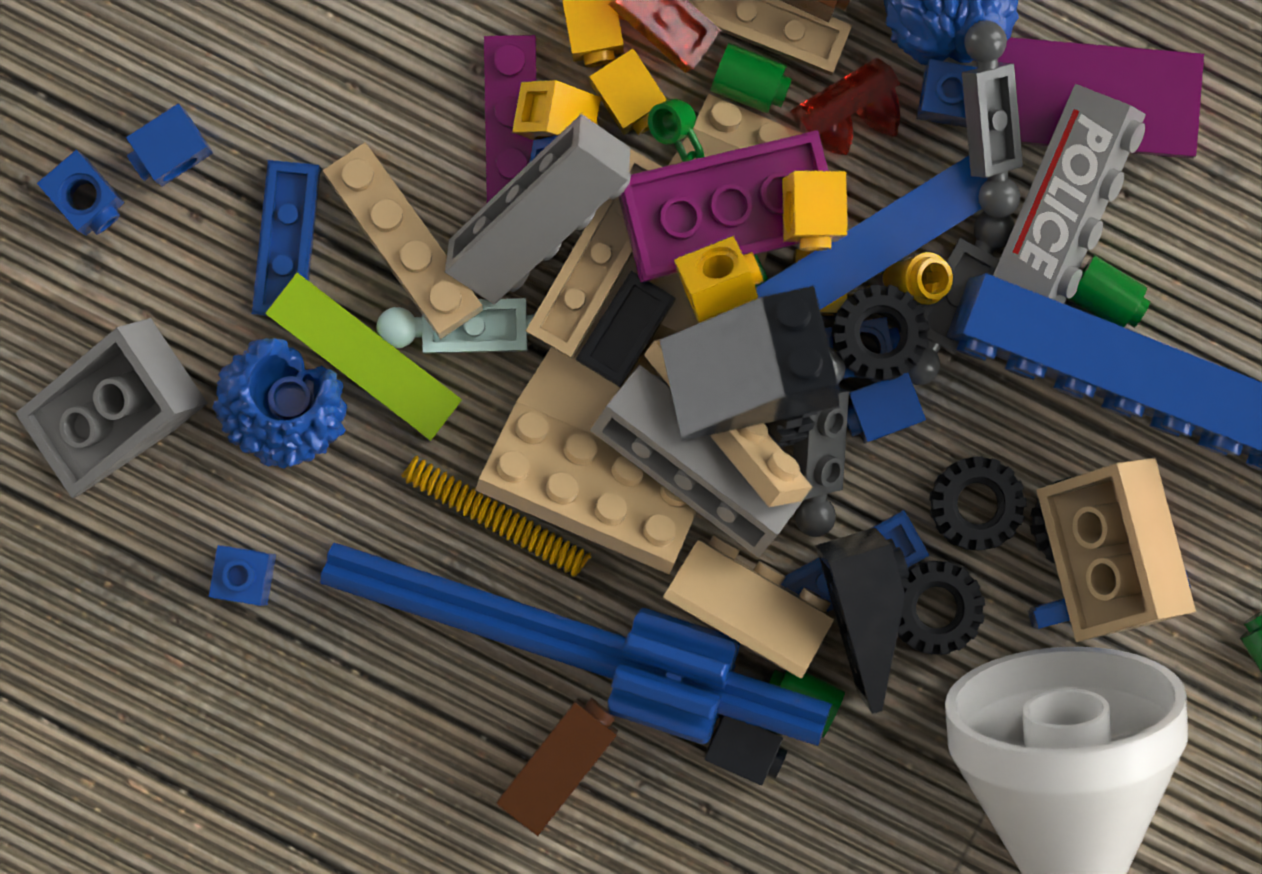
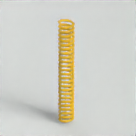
(526, 537)

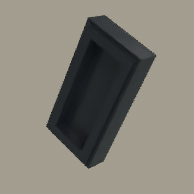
(625, 329)

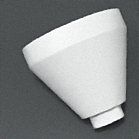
(1068, 752)

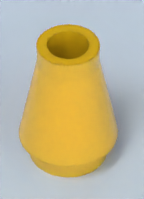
(923, 276)

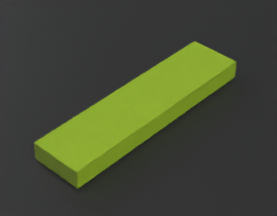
(363, 356)

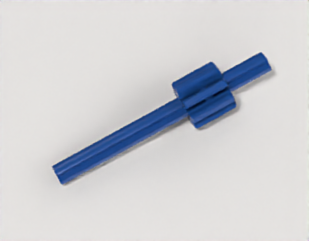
(662, 672)

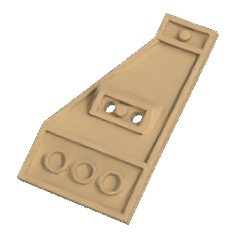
(549, 456)

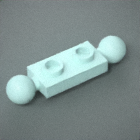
(495, 329)

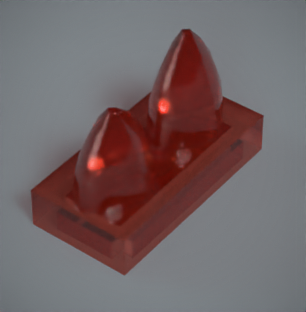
(671, 27)
(867, 92)

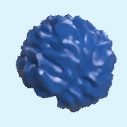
(939, 26)
(278, 405)

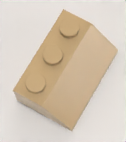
(1115, 549)
(751, 604)

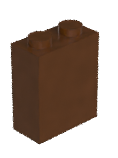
(559, 765)

